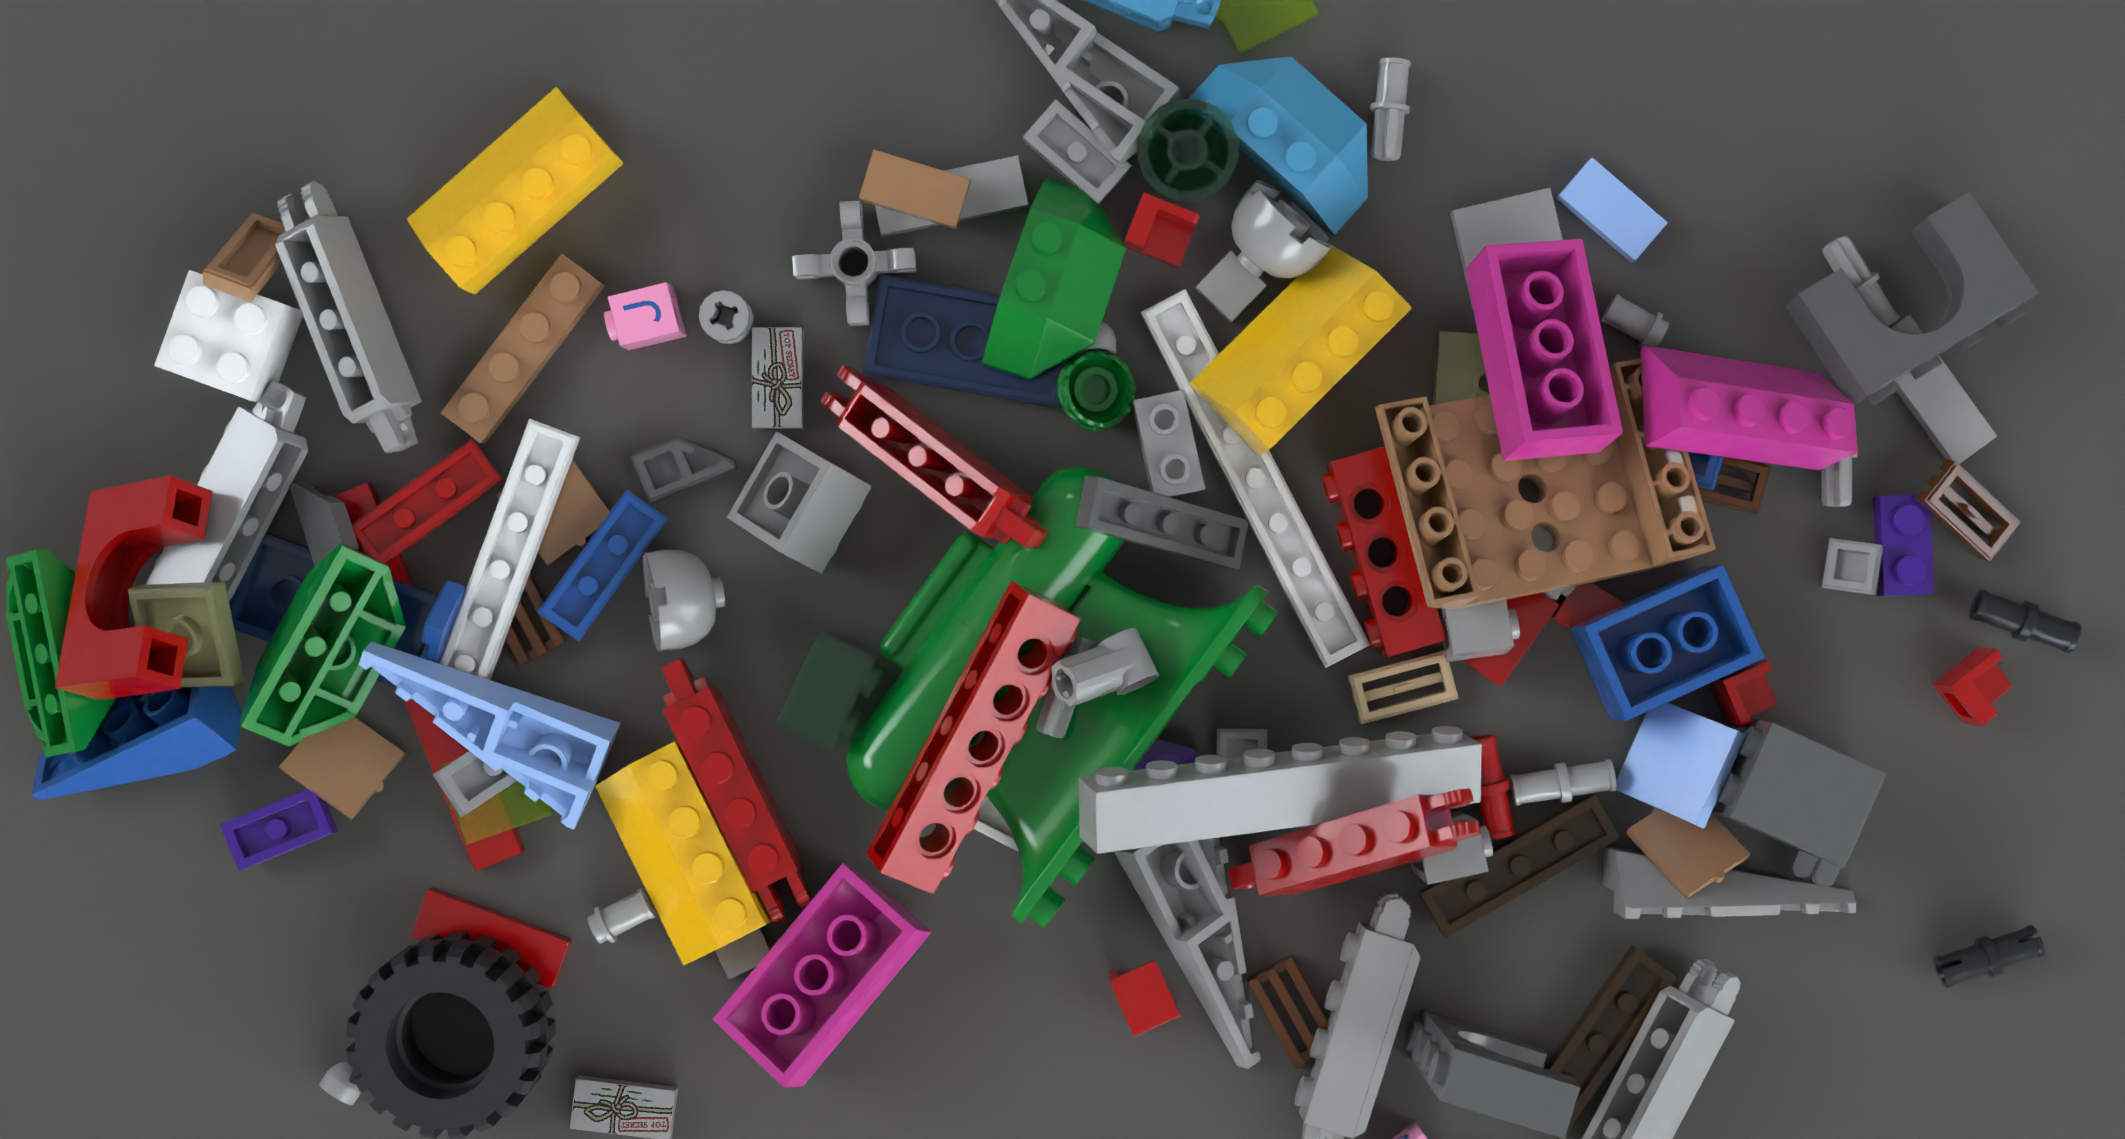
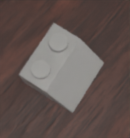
(799, 502)

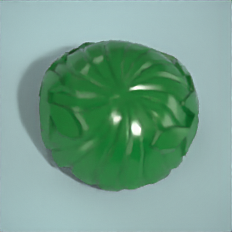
(1096, 390)

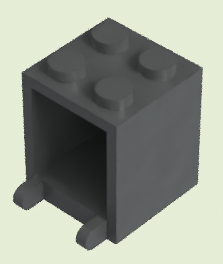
(1800, 797)

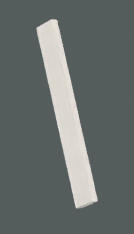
(1259, 490)

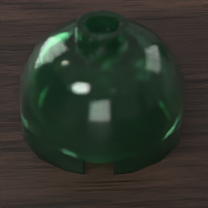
(1188, 149)

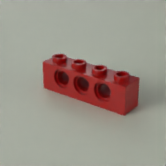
(1416, 624)

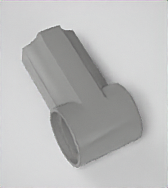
(1113, 665)

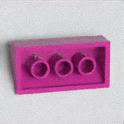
(1744, 410)
(821, 976)

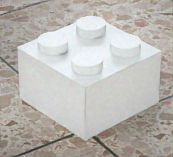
(228, 339)

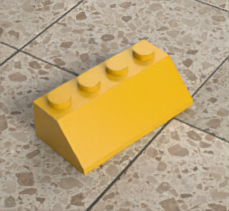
(513, 192)
(1299, 348)
(681, 854)

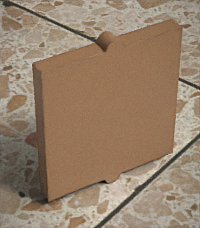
(574, 517)
(343, 764)
(1687, 852)

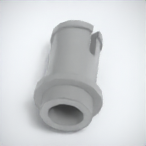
(1635, 321)
(620, 916)

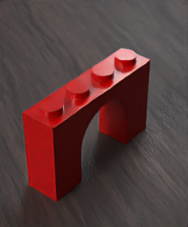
(120, 533)

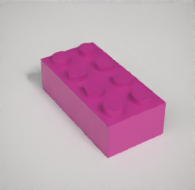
(1543, 349)

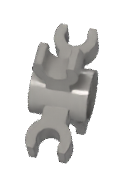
(830, 265)

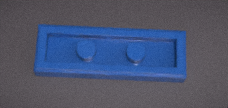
(602, 565)

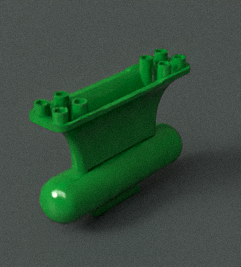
(1042, 772)

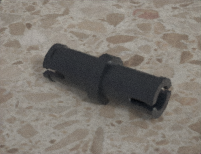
(2025, 621)
(1989, 956)

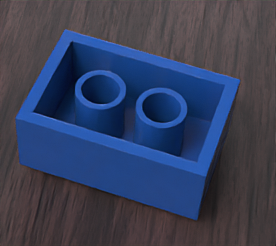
(1666, 642)

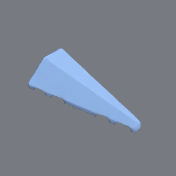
(535, 740)

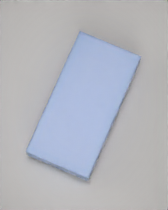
(1611, 210)

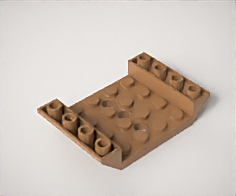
(1473, 529)

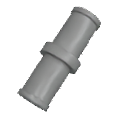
(1563, 782)

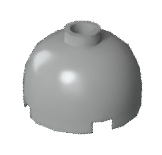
(1276, 234)
(680, 598)

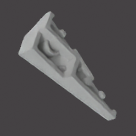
(1096, 75)
(1645, 890)
(1199, 921)

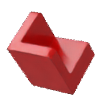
(1161, 230)
(1974, 686)
(1744, 693)
(1144, 997)

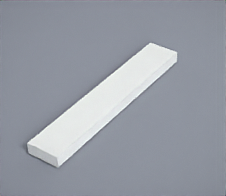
(509, 549)

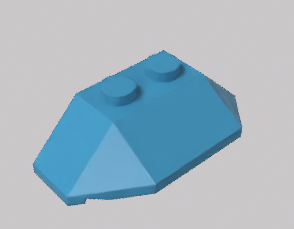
(1295, 134)

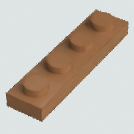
(522, 349)

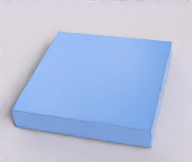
(1679, 762)

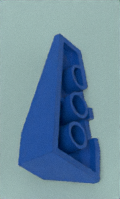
(147, 740)

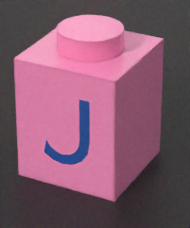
(644, 317)

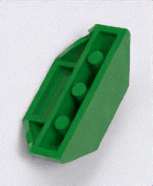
(1055, 283)
(37, 619)
(311, 664)

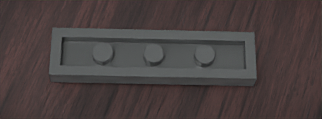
(1161, 522)

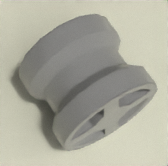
(732, 325)

